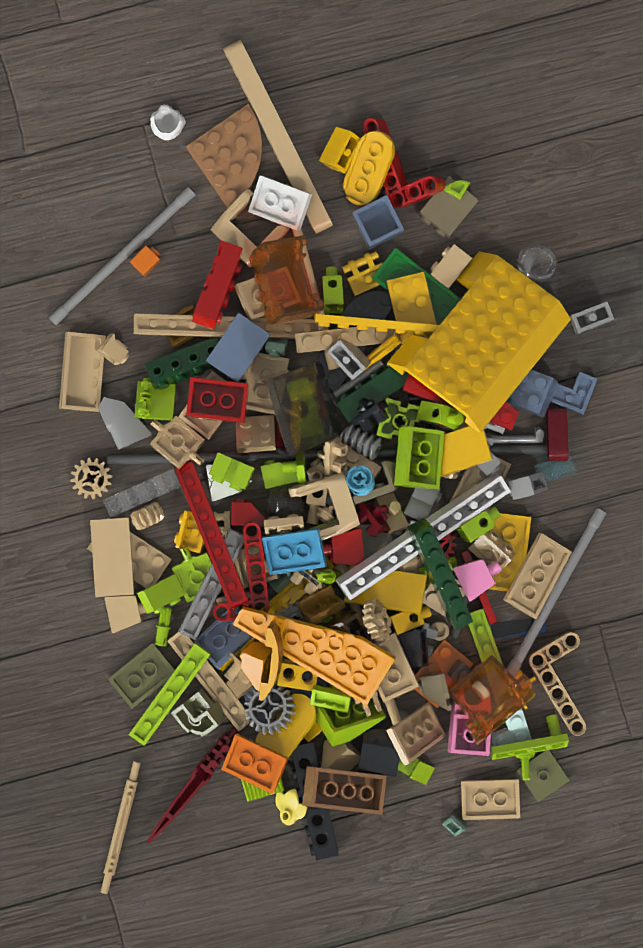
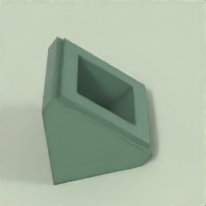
(454, 824)

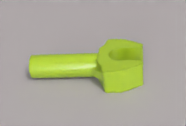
(525, 765)

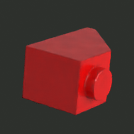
(244, 512)

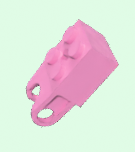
(458, 741)

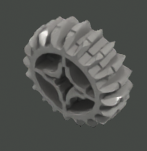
(270, 716)

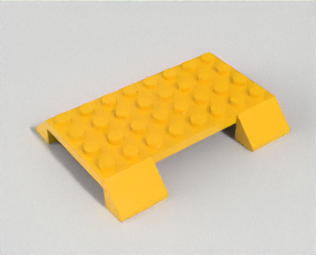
(485, 340)

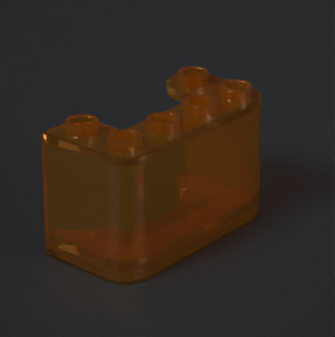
(284, 280)

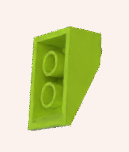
(342, 726)

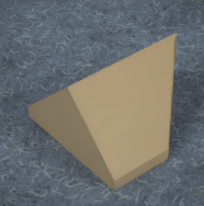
(339, 757)

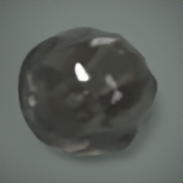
(280, 503)

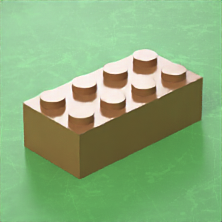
(344, 790)

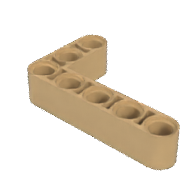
(555, 683)

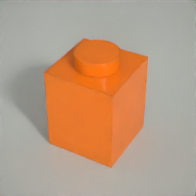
(146, 260)

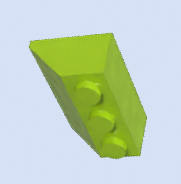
(419, 458)

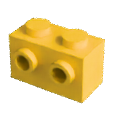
(340, 150)

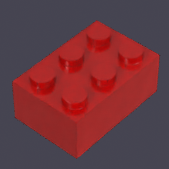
(217, 400)

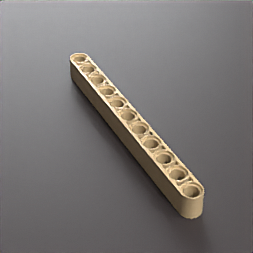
(276, 132)

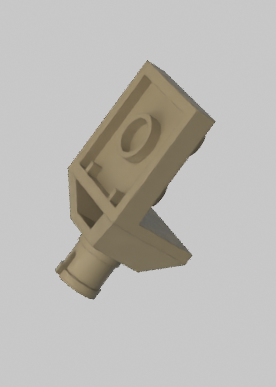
(380, 489)

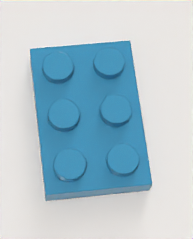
(294, 551)

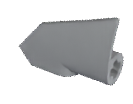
(121, 423)

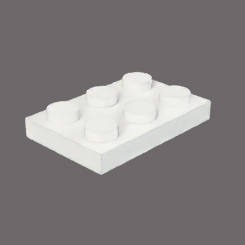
(280, 203)

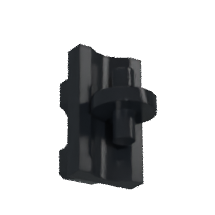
(377, 411)

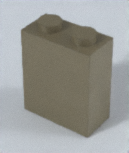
(447, 211)

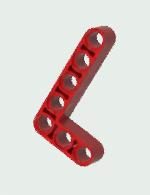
(396, 170)
(252, 578)

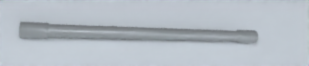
(180, 201)
(593, 525)

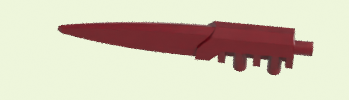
(200, 776)

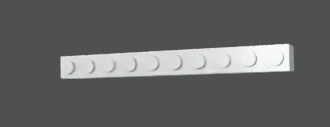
(403, 548)

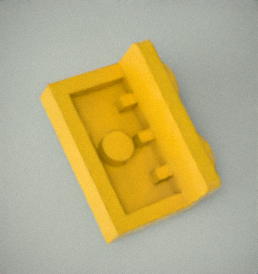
(189, 534)

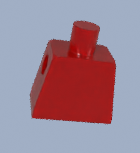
(345, 547)

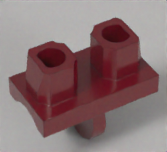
(376, 515)

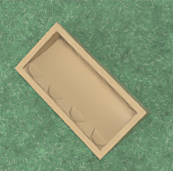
(81, 372)

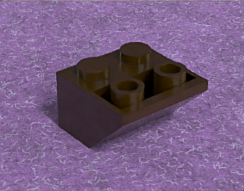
(349, 622)

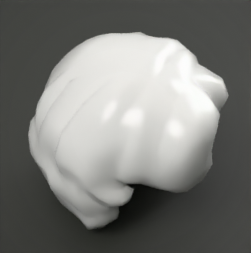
(167, 122)

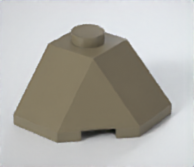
(435, 689)

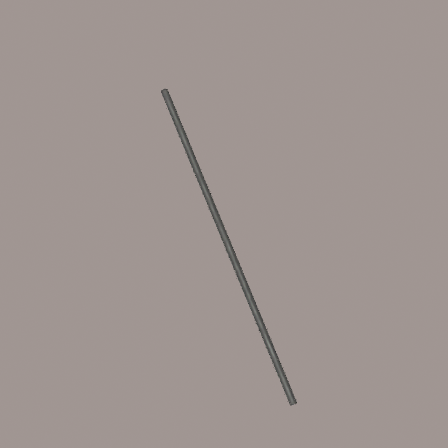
(309, 455)

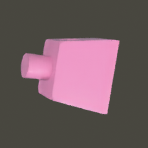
(476, 576)

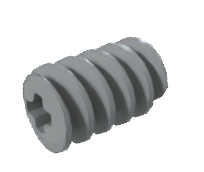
(361, 442)

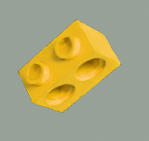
(295, 680)

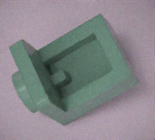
(276, 347)
(280, 583)

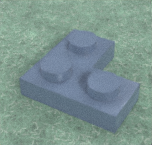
(577, 397)

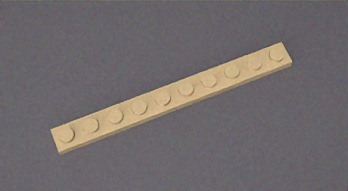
(183, 326)

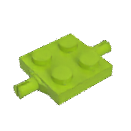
(192, 572)

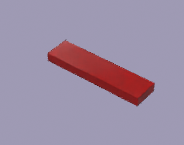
(482, 597)

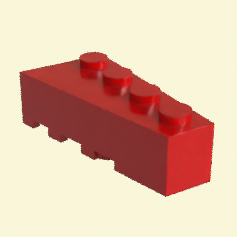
(218, 285)

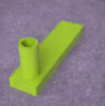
(555, 741)

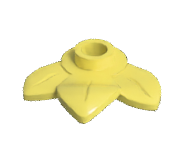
(289, 807)

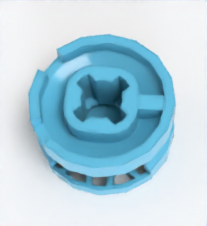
(360, 480)

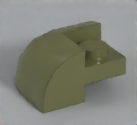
(199, 714)

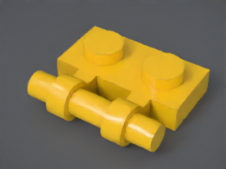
(362, 281)

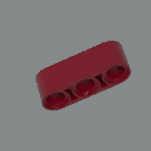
(557, 434)

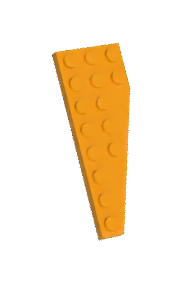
(331, 654)

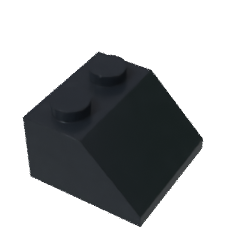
(378, 753)

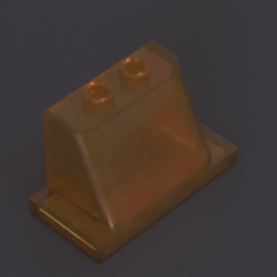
(505, 697)

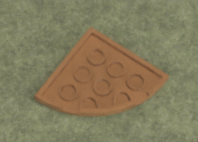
(230, 154)

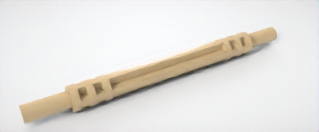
(120, 827)

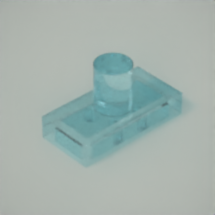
(556, 469)

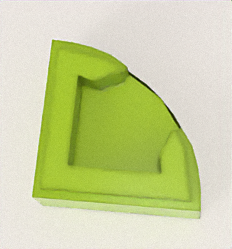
(457, 188)

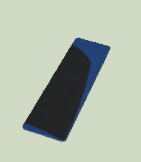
(513, 628)

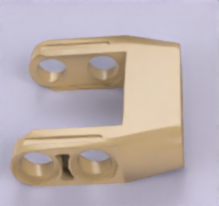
(230, 233)
(340, 499)

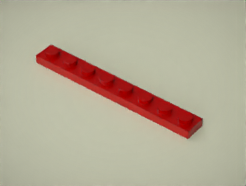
(211, 535)

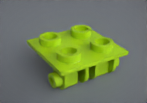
(154, 403)

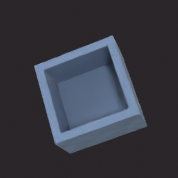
(378, 222)
(533, 393)

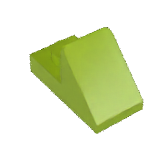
(417, 770)

